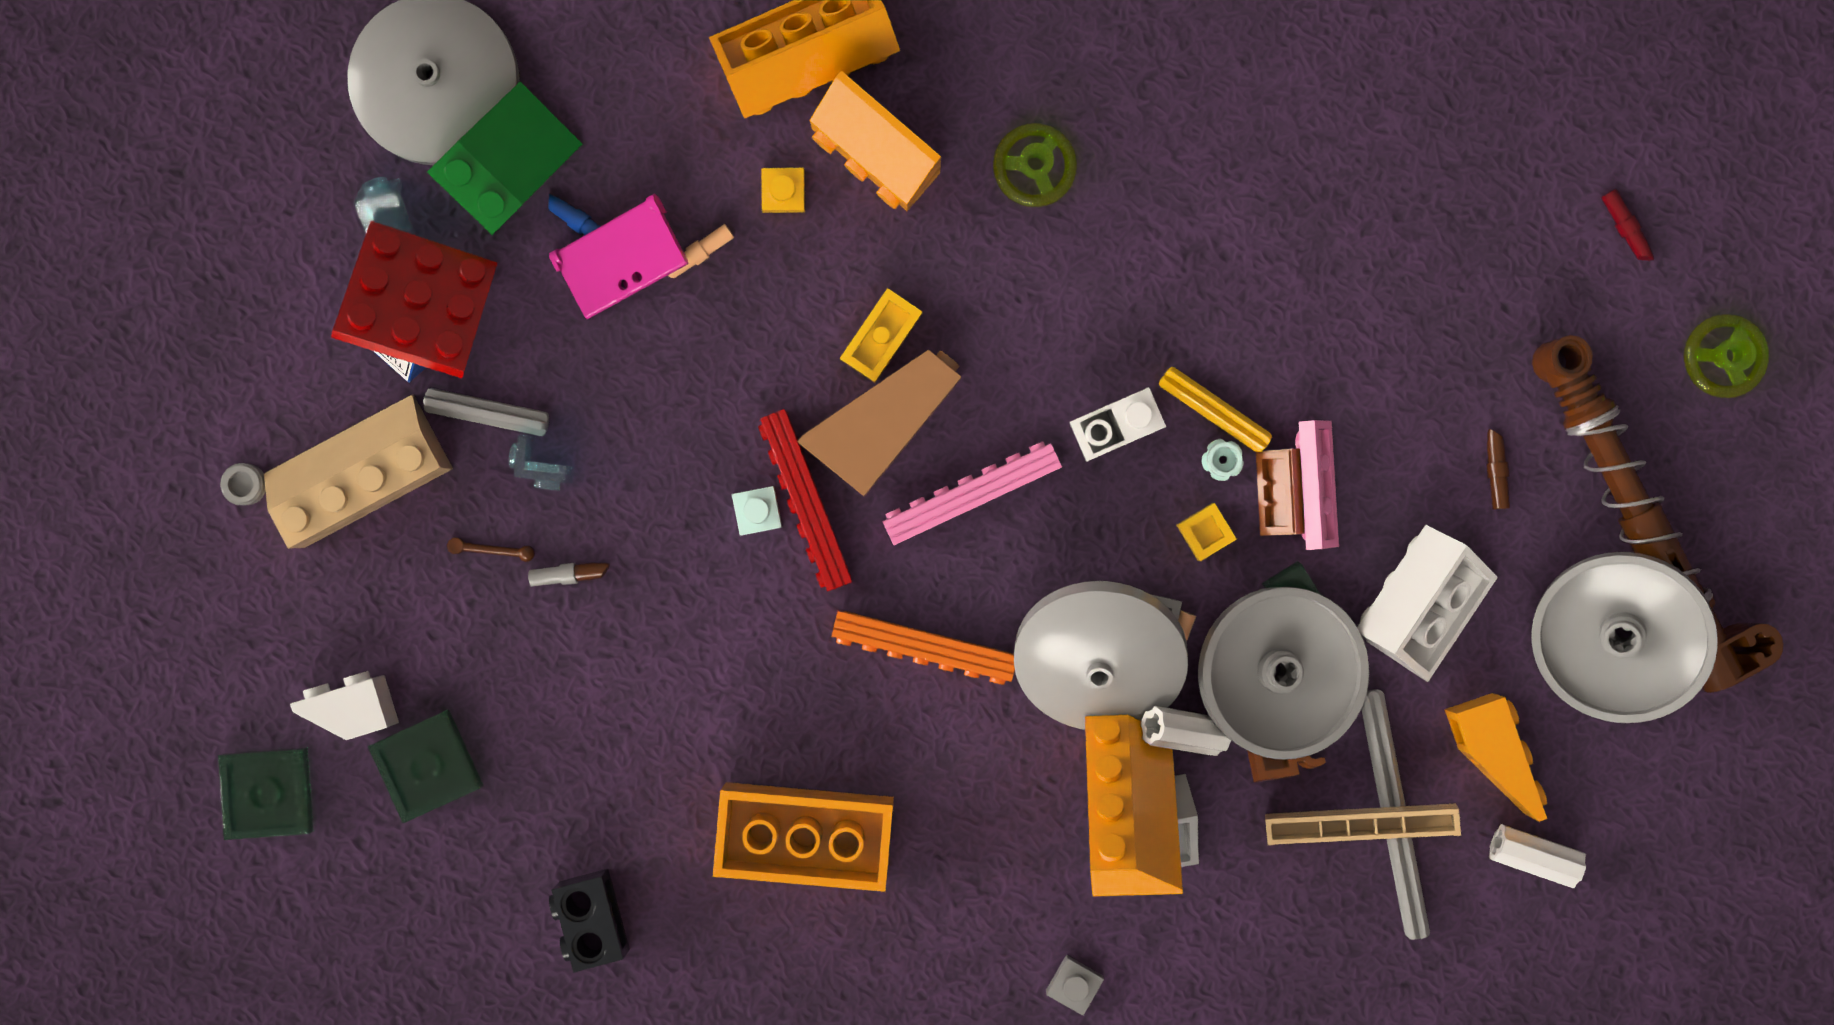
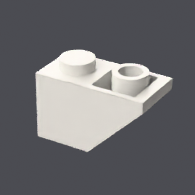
(1117, 424)
(350, 710)

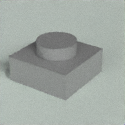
(1074, 985)

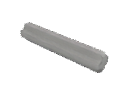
(486, 412)

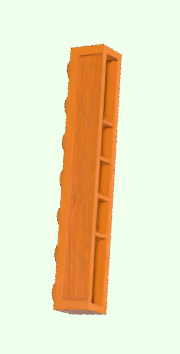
(923, 647)

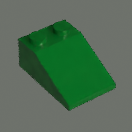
(504, 158)

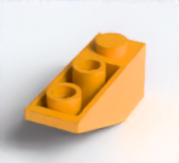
(1490, 740)

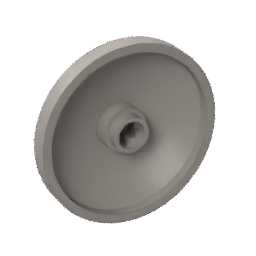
(389, 69)
(1100, 653)
(1630, 676)
(1319, 677)

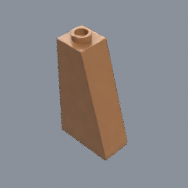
(880, 423)

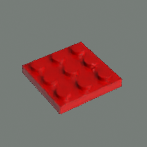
(414, 300)

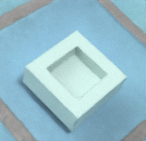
(757, 510)

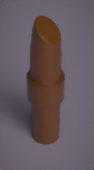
(1497, 470)

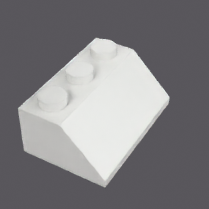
(1426, 602)

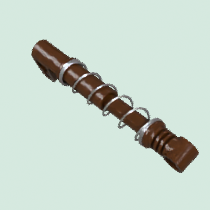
(1642, 521)

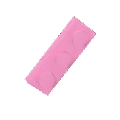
(1318, 484)

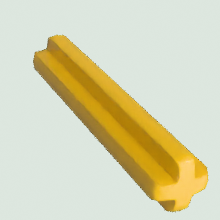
(1215, 409)

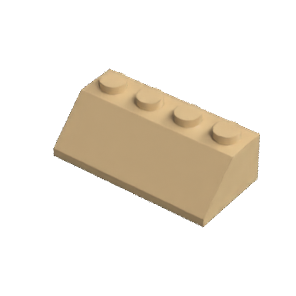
(353, 473)

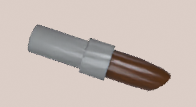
(567, 573)

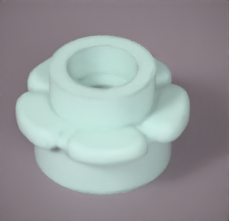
(1234, 461)

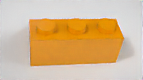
(874, 143)

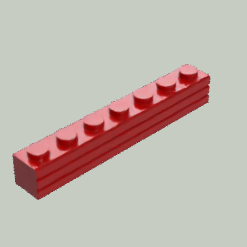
(805, 500)

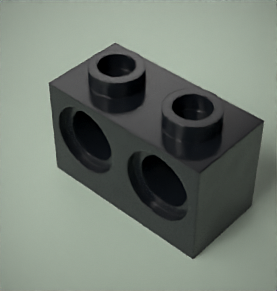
(601, 919)

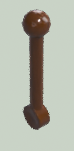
(457, 546)

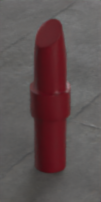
(1627, 225)

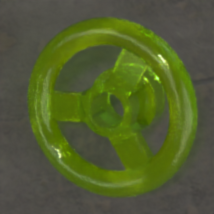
(1039, 150)
(1744, 355)

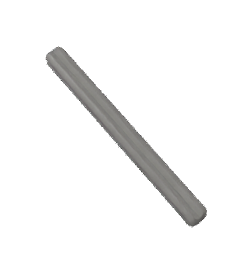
(1391, 795)

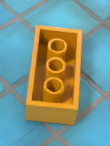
(803, 836)

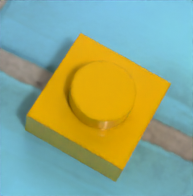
(783, 190)
(1206, 532)

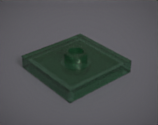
(425, 766)
(265, 793)

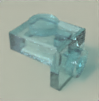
(382, 203)
(545, 475)

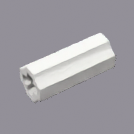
(1183, 731)
(1537, 856)

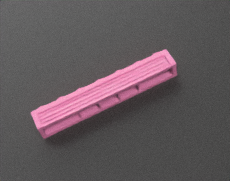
(971, 492)

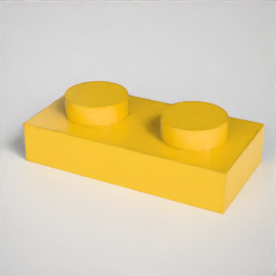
(881, 335)

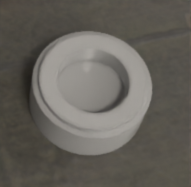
(243, 484)

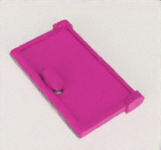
(628, 248)

